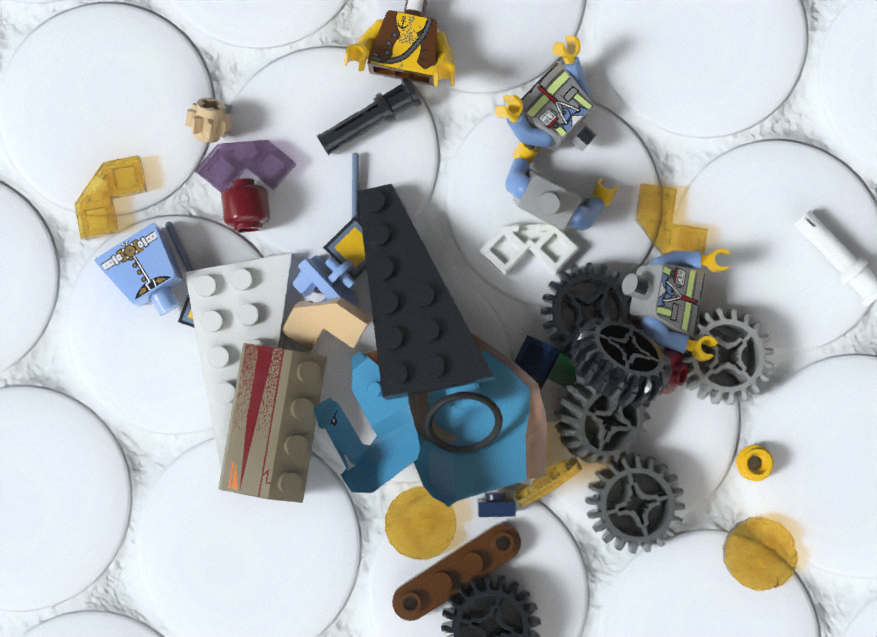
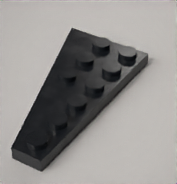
(415, 319)

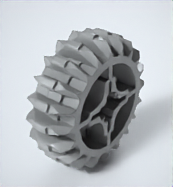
(735, 367)

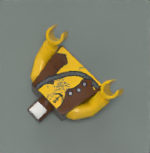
(405, 47)

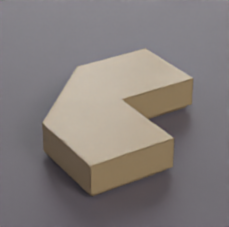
(336, 316)

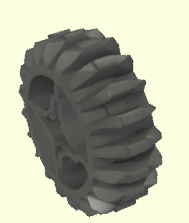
(590, 432)
(629, 487)

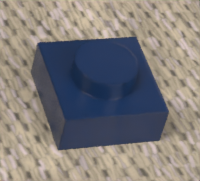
(536, 358)
(496, 505)

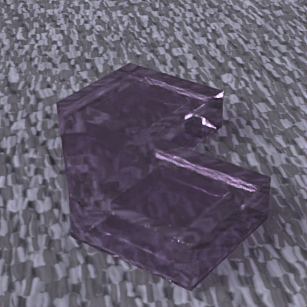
(231, 160)

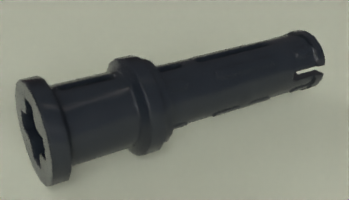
(383, 109)

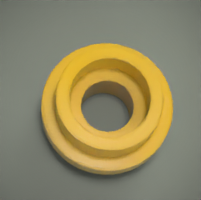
(765, 463)

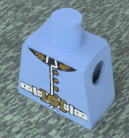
(144, 269)

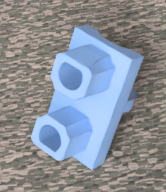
(328, 277)

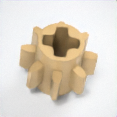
(208, 120)

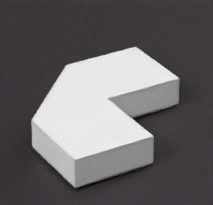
(542, 240)

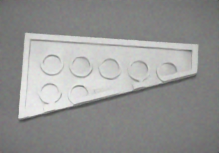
(232, 308)

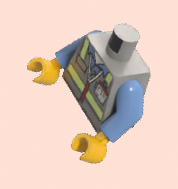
(554, 104)
(550, 199)
(670, 296)

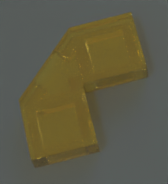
(95, 205)
(655, 218)

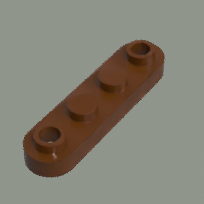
(441, 579)

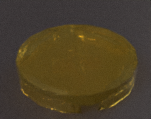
(554, 477)
(419, 524)
(760, 553)

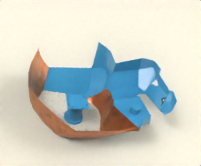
(402, 438)

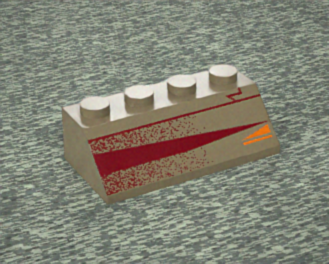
(272, 423)

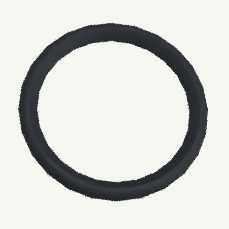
(457, 396)

